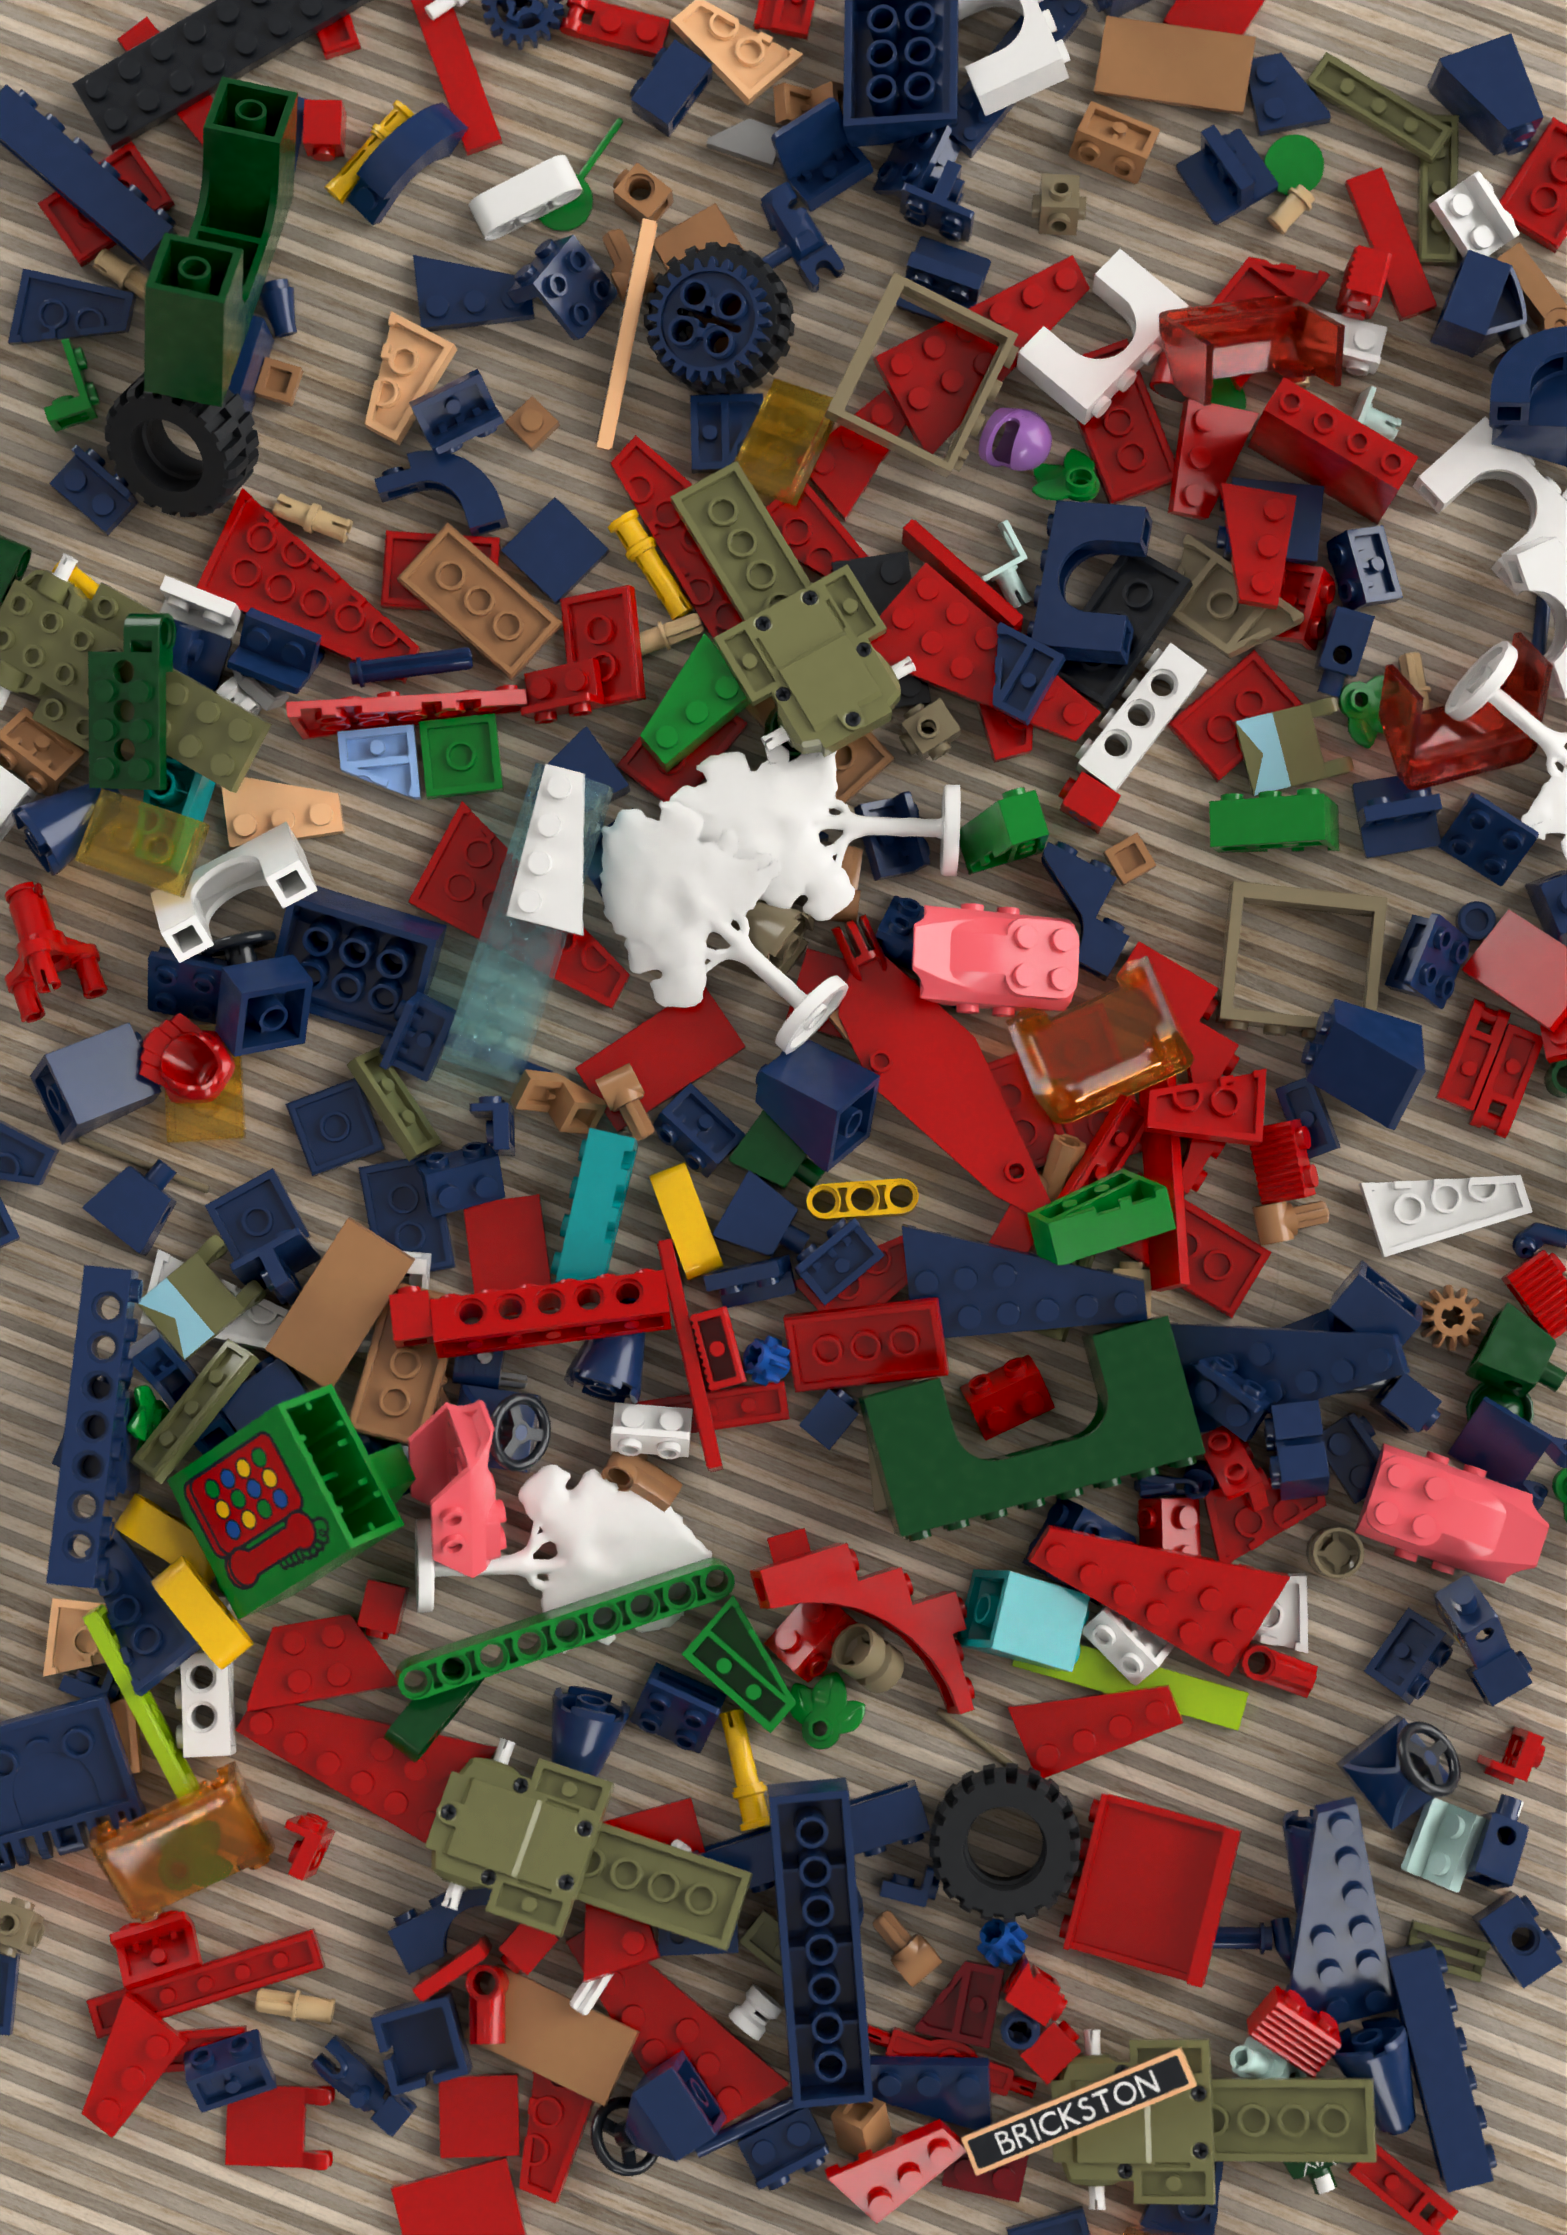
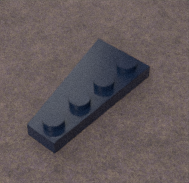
(146, 1628)

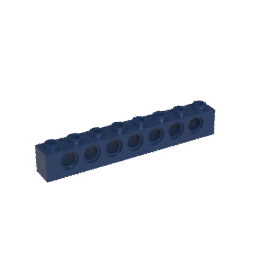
(64, 1564)

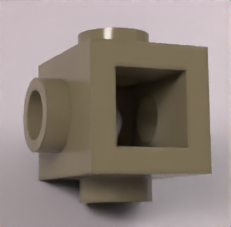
(1058, 204)
(934, 718)
(19, 1927)

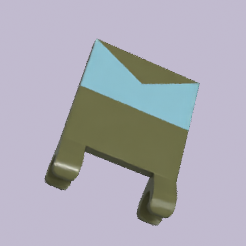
(1284, 747)
(195, 1304)

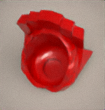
(186, 1061)

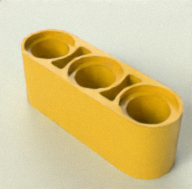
(879, 1190)
(686, 1221)
(162, 1534)
(202, 1612)

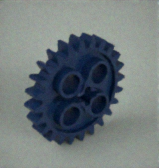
(721, 288)

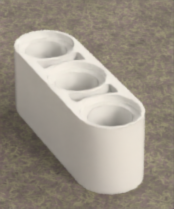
(525, 197)

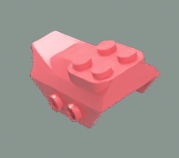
(995, 959)
(453, 1478)
(1451, 1516)

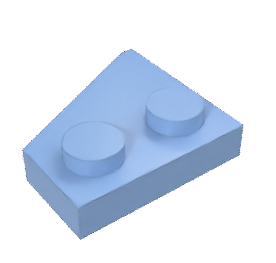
(382, 757)

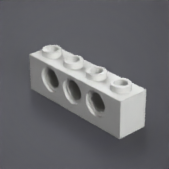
(1183, 677)
(220, 1736)

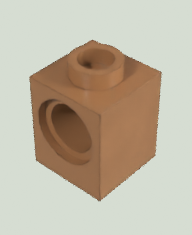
(650, 208)

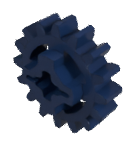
(525, 24)

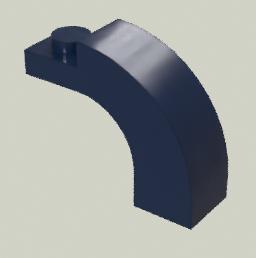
(401, 156)
(1522, 371)
(453, 477)
(171, 1378)

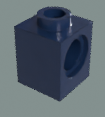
(830, 1417)
(1501, 1677)

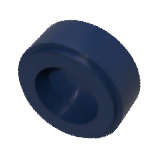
(1475, 920)

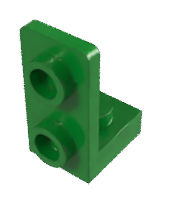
(72, 410)

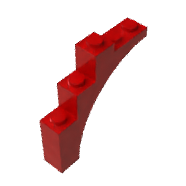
(1212, 1052)
(884, 1595)

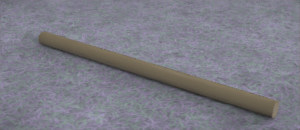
(140, 1163)
(973, 1737)

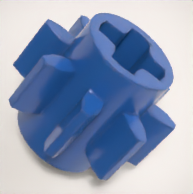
(766, 1360)
(1002, 1942)

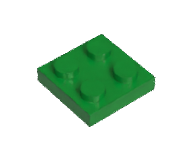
(461, 756)

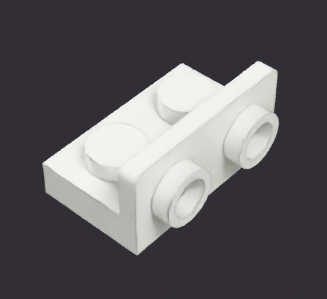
(1474, 217)
(1361, 344)
(200, 608)
(651, 1430)
(1126, 1644)

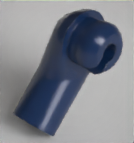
(1536, 1236)
(1283, 1939)

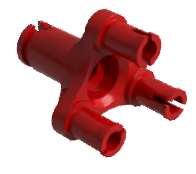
(44, 953)

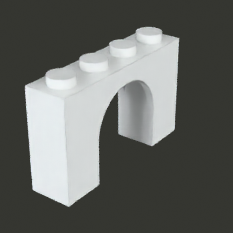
(1025, 64)
(1088, 384)
(1476, 460)
(267, 860)

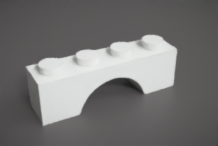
(1542, 569)

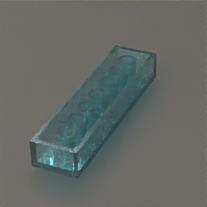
(514, 959)

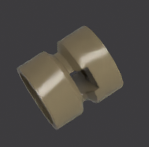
(1335, 1552)
(867, 1658)

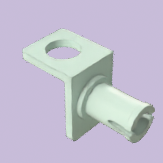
(1373, 418)
(1006, 575)
(1257, 2061)

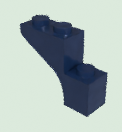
(1085, 890)

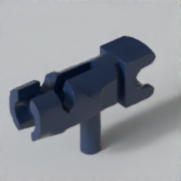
(798, 237)
(363, 2086)

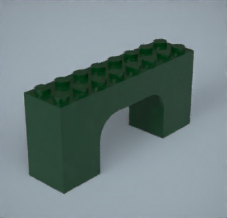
(211, 281)
(1138, 1424)

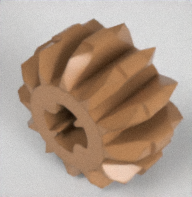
(1455, 1331)

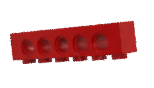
(535, 1328)

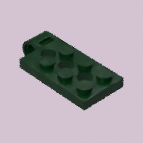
(149, 648)

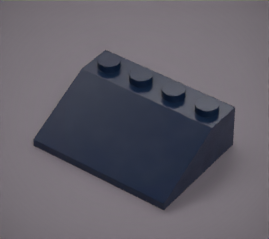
(899, 69)
(360, 956)

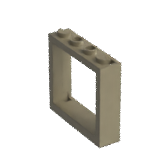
(987, 390)
(1303, 899)

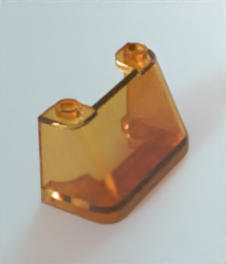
(1102, 1046)
(183, 1845)

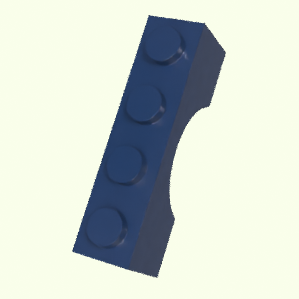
(423, 1936)

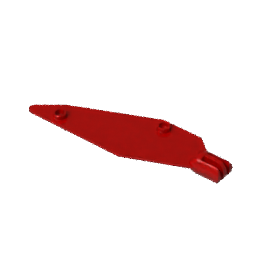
(932, 1071)

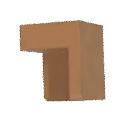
(862, 2126)

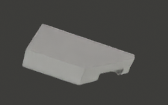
(747, 141)
(264, 694)

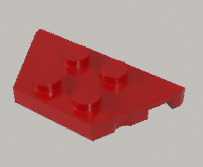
(1262, 279)
(317, 1663)

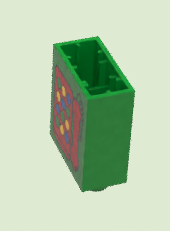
(285, 1501)

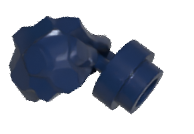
(1196, 1479)

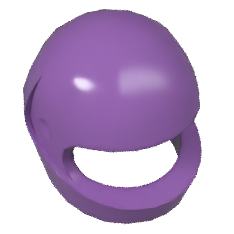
(1024, 440)

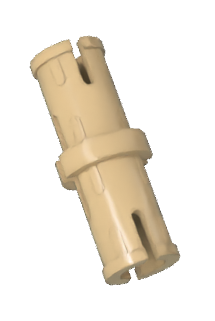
(312, 518)

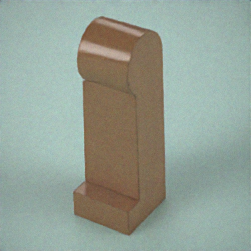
(1541, 298)

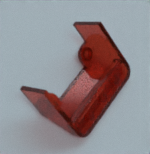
(1249, 339)
(1436, 749)

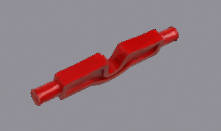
(906, 2043)

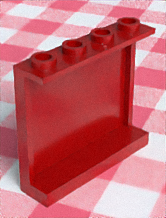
(1331, 450)
(1151, 1888)

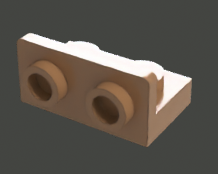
(1113, 142)
(37, 753)

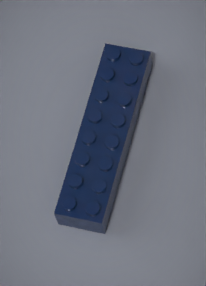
(820, 1942)

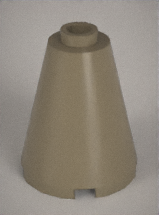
(778, 933)

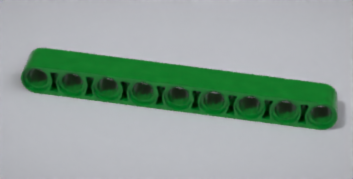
(545, 1624)

